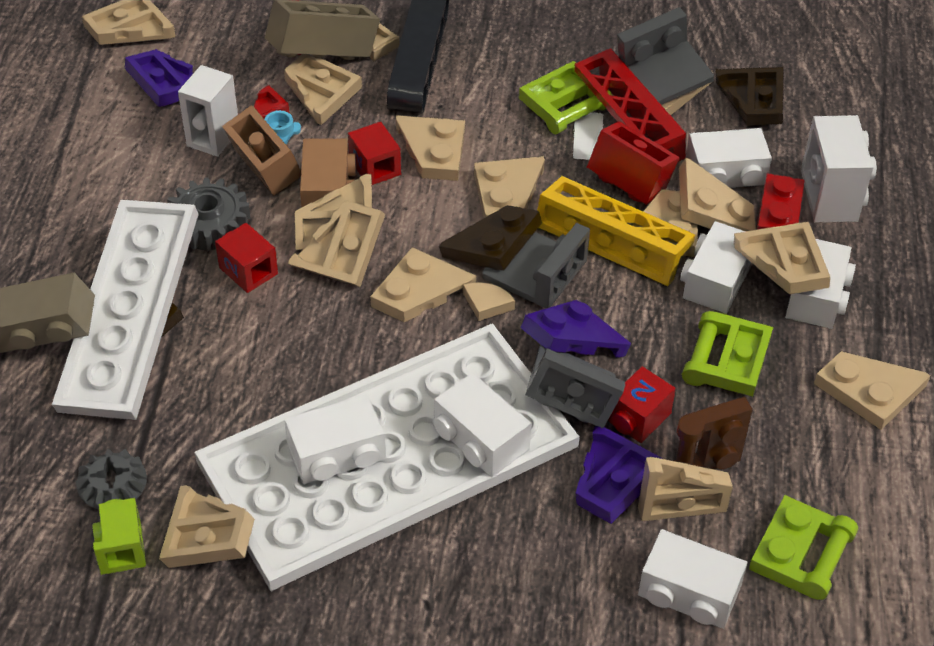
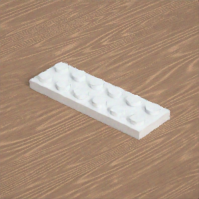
(130, 308)

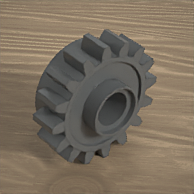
(218, 209)

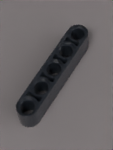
(417, 55)

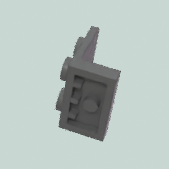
(663, 57)
(543, 266)
(574, 386)

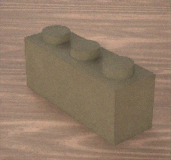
(321, 29)
(44, 312)

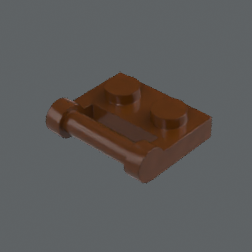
(719, 432)

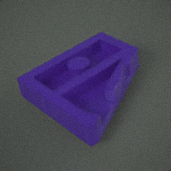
(159, 75)
(573, 328)
(611, 475)

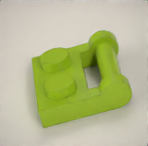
(555, 91)
(740, 358)
(790, 540)

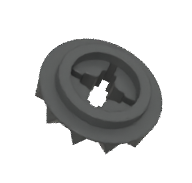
(128, 483)

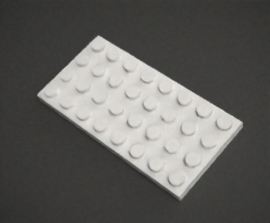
(423, 474)

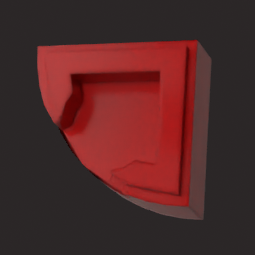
(270, 101)

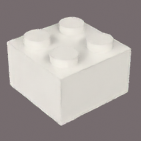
(837, 168)

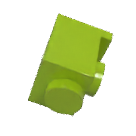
(119, 537)

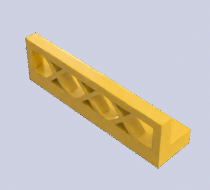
(610, 235)

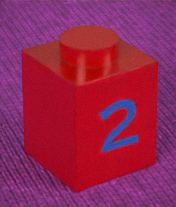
(375, 152)
(246, 257)
(643, 405)

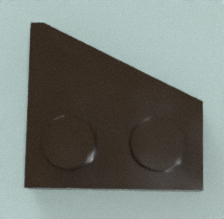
(754, 93)
(494, 239)

